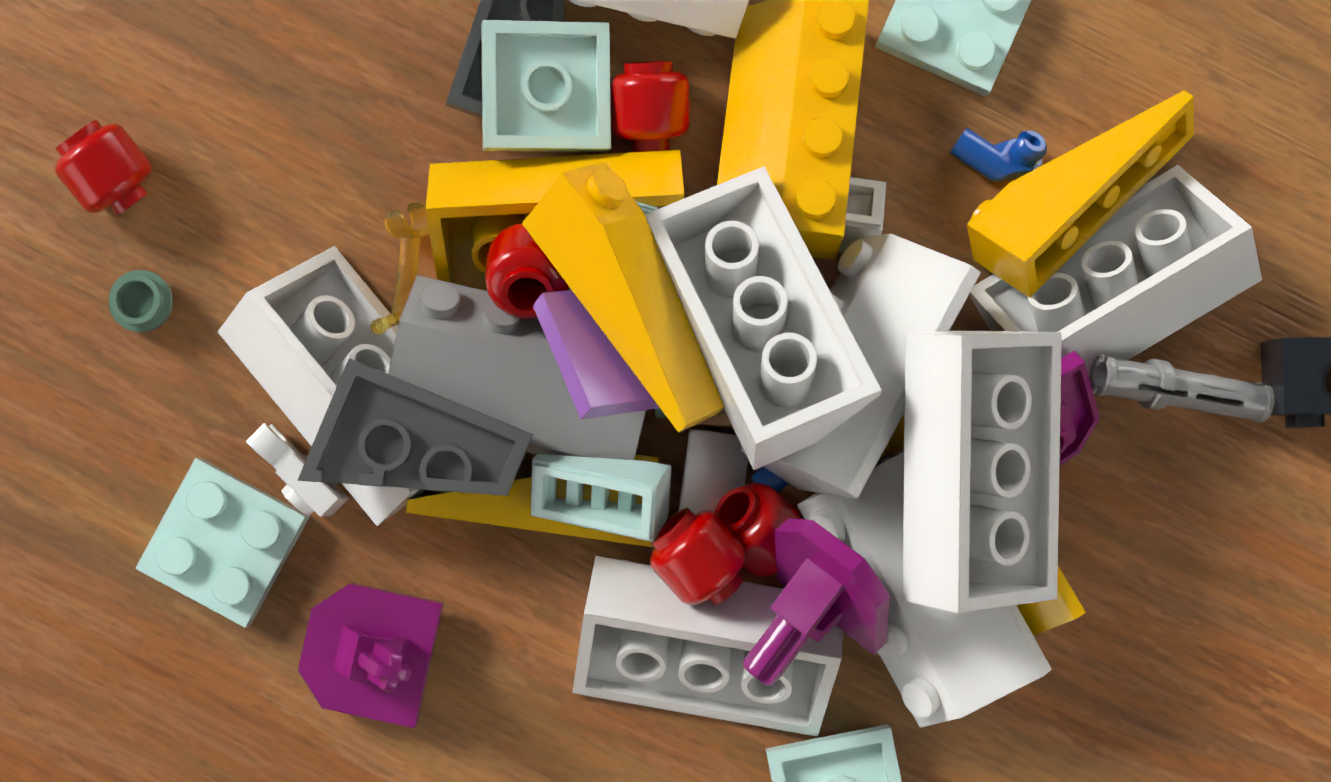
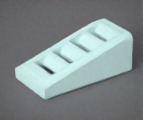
(626, 476)

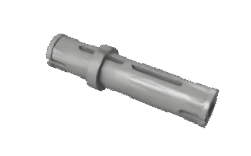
(1159, 384)

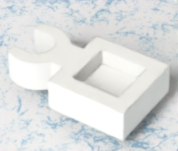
(306, 496)

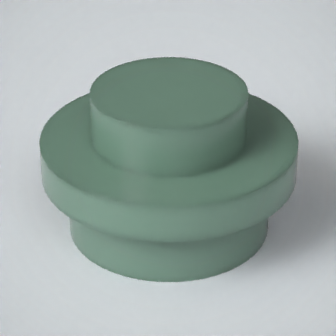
(140, 301)

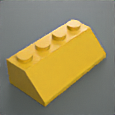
(797, 108)
(481, 198)

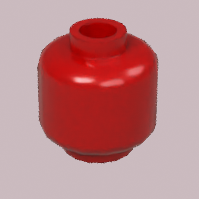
(649, 104)
(103, 168)
(519, 273)
(752, 517)
(698, 557)

